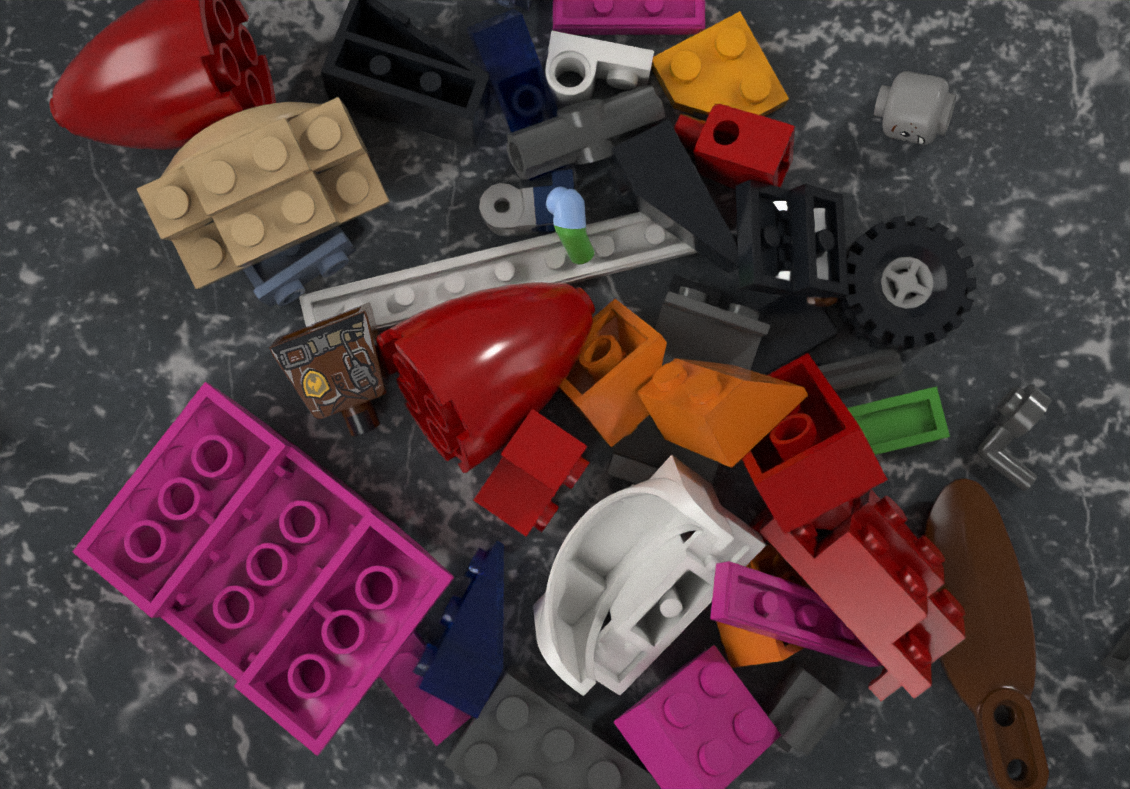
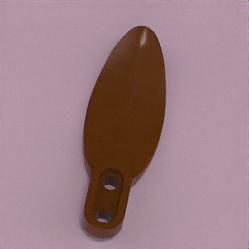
(999, 651)

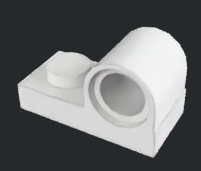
(619, 64)

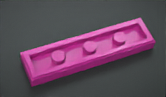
(783, 612)

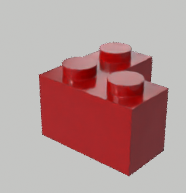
(531, 473)

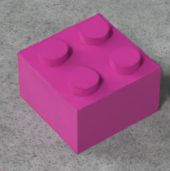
(698, 726)

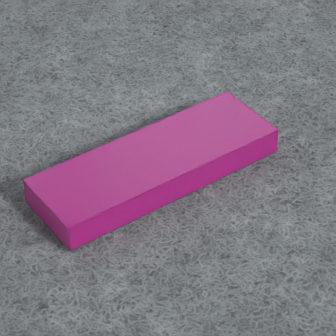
(629, 17)

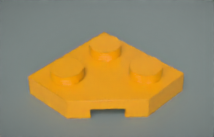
(722, 68)

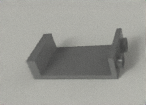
(692, 333)

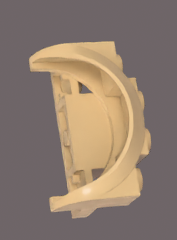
(262, 186)

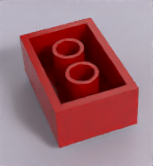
(813, 454)

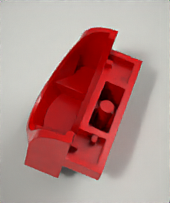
(878, 585)

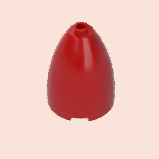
(163, 75)
(486, 362)

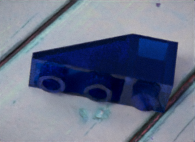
(514, 71)
(471, 648)

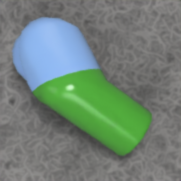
(570, 223)

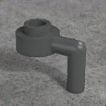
(1019, 413)

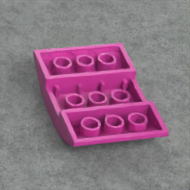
(265, 565)

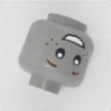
(915, 107)

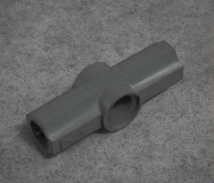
(584, 131)

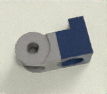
(523, 210)

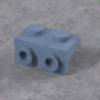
(285, 274)

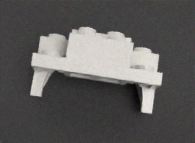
(644, 567)

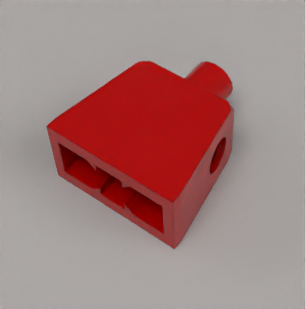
(738, 146)

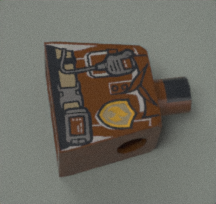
(336, 367)

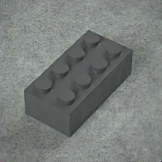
(541, 743)

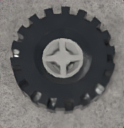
(923, 268)

